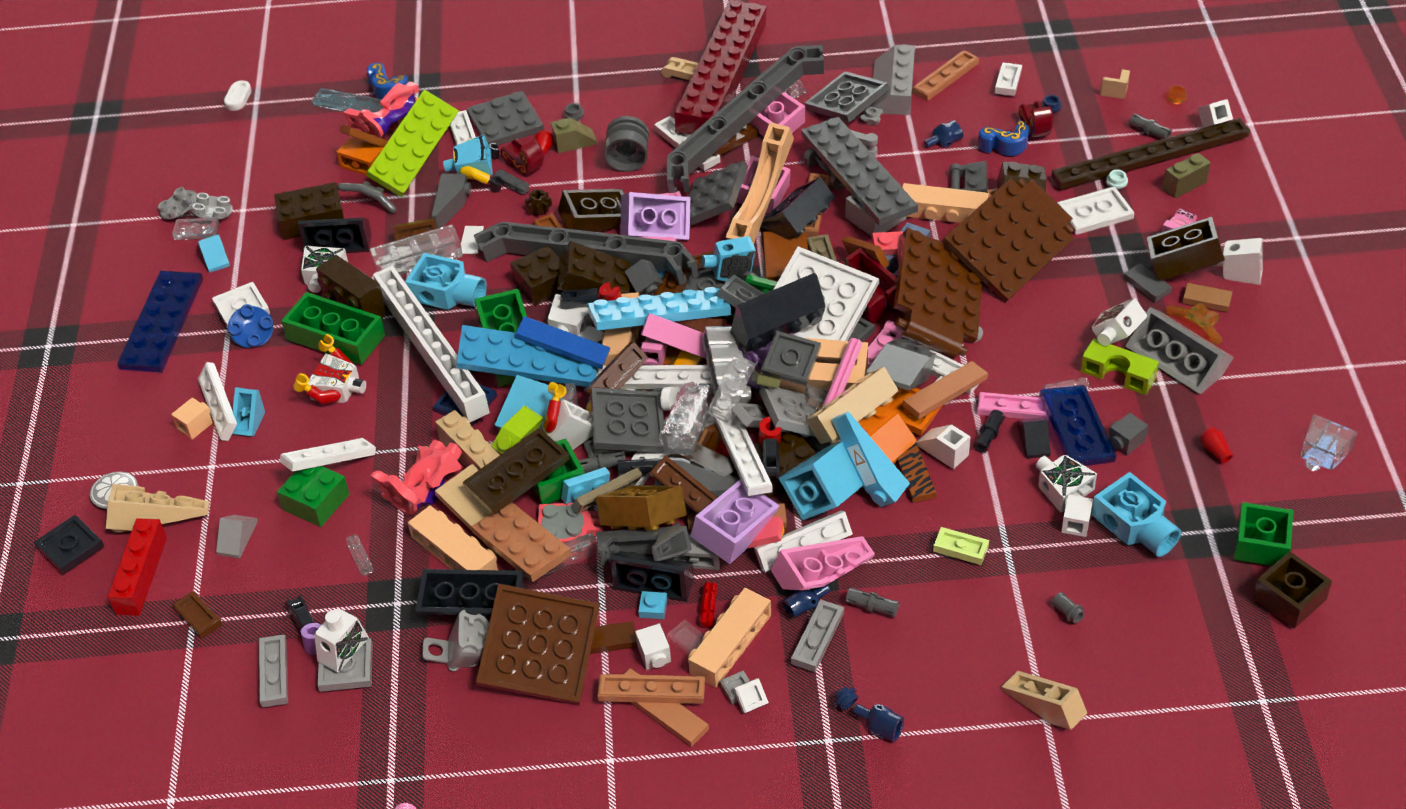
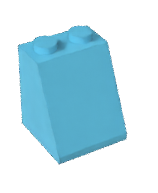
(525, 393)
(821, 481)

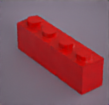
(137, 567)

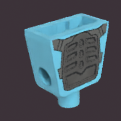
(730, 258)

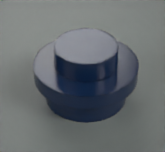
(1053, 102)
(846, 698)

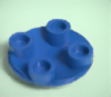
(250, 326)

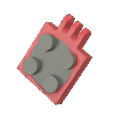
(566, 524)

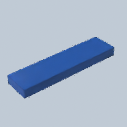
(562, 342)

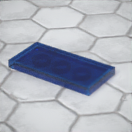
(1077, 425)

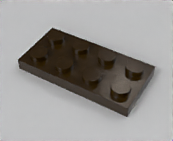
(516, 471)

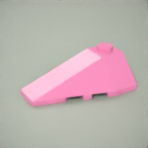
(819, 563)

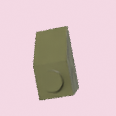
(571, 135)

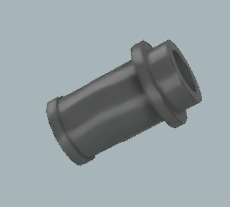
(1073, 612)

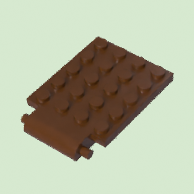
(1011, 236)
(936, 295)

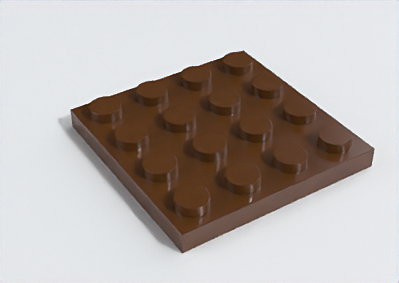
(538, 644)

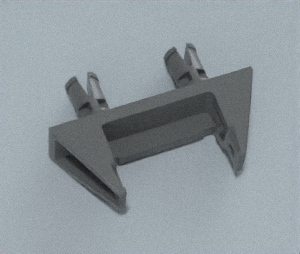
(661, 542)

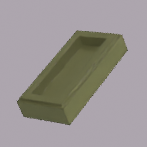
(764, 380)

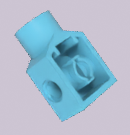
(443, 282)
(1136, 515)

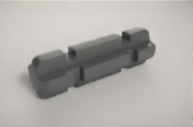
(513, 182)

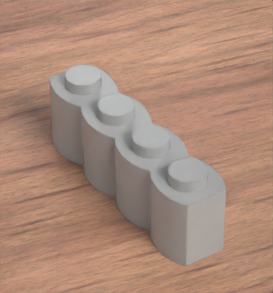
(719, 351)

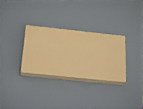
(460, 501)

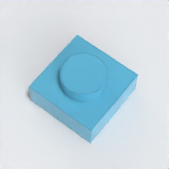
(653, 605)

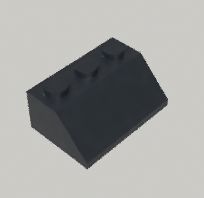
(799, 209)
(346, 233)
(641, 573)

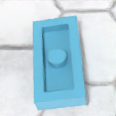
(583, 484)

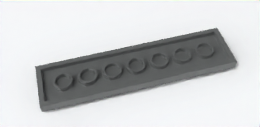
(859, 171)

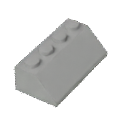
(896, 69)
(1179, 351)

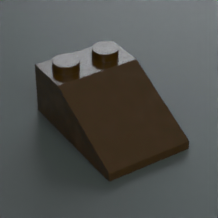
(1016, 171)
(591, 209)

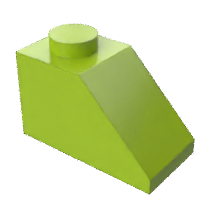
(517, 428)

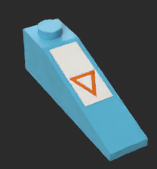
(873, 467)

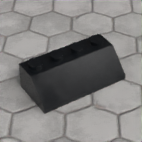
(781, 310)
(458, 590)

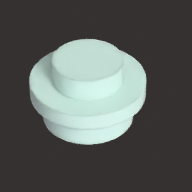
(1117, 178)

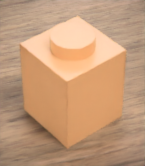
(192, 418)

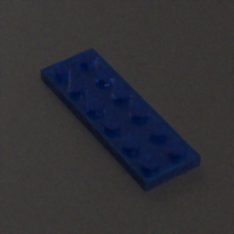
(160, 321)

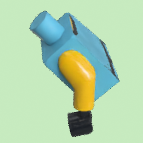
(475, 161)

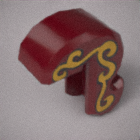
(1037, 119)
(524, 157)

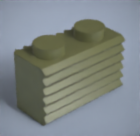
(1186, 175)

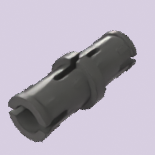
(1149, 127)
(601, 461)
(872, 602)

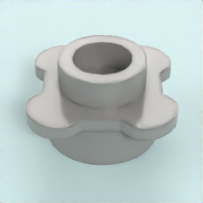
(871, 116)

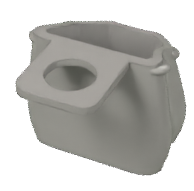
(464, 643)

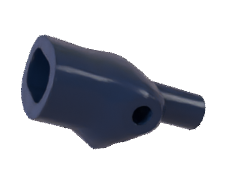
(945, 134)
(804, 600)
(881, 721)

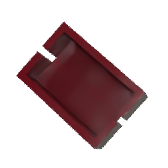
(884, 295)

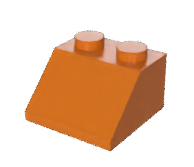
(888, 432)

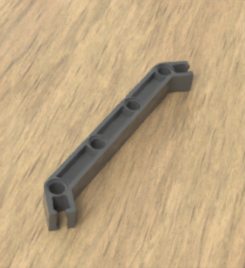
(740, 111)
(525, 239)

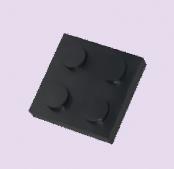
(69, 544)

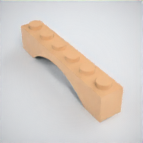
(771, 162)

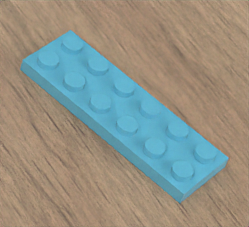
(668, 305)

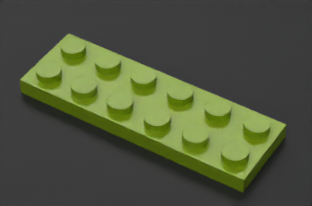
(412, 143)

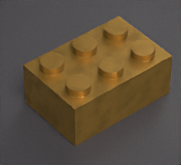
(641, 507)

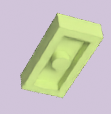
(961, 546)

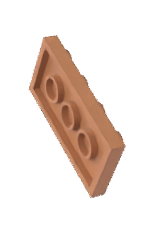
(521, 541)

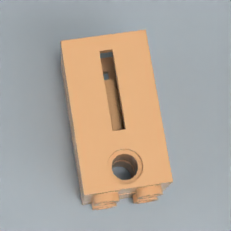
(827, 366)

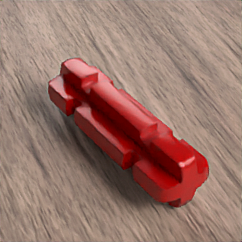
(708, 604)

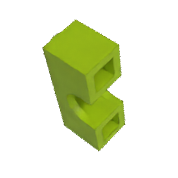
(1139, 370)

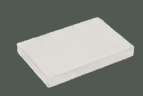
(1097, 210)

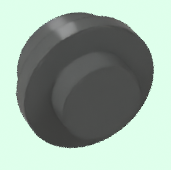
(573, 111)

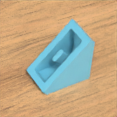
(213, 253)
(247, 410)

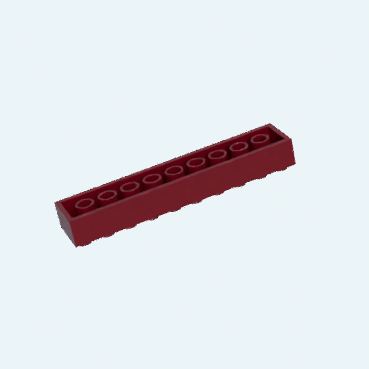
(721, 65)

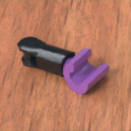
(305, 623)

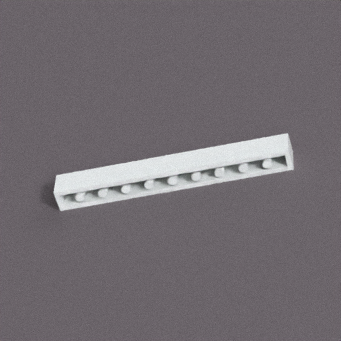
(432, 345)

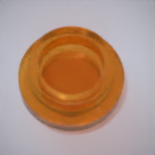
(1176, 94)

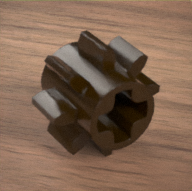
(538, 202)

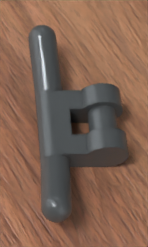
(368, 190)

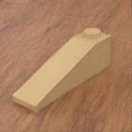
(133, 502)

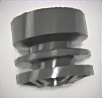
(626, 143)

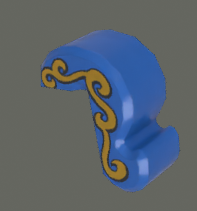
(379, 82)
(1003, 141)

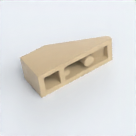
(1048, 699)

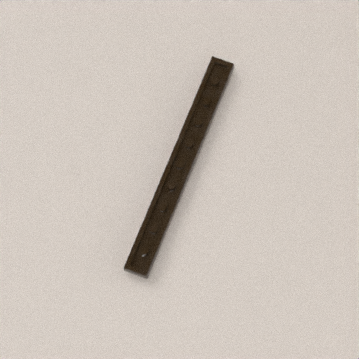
(1150, 153)

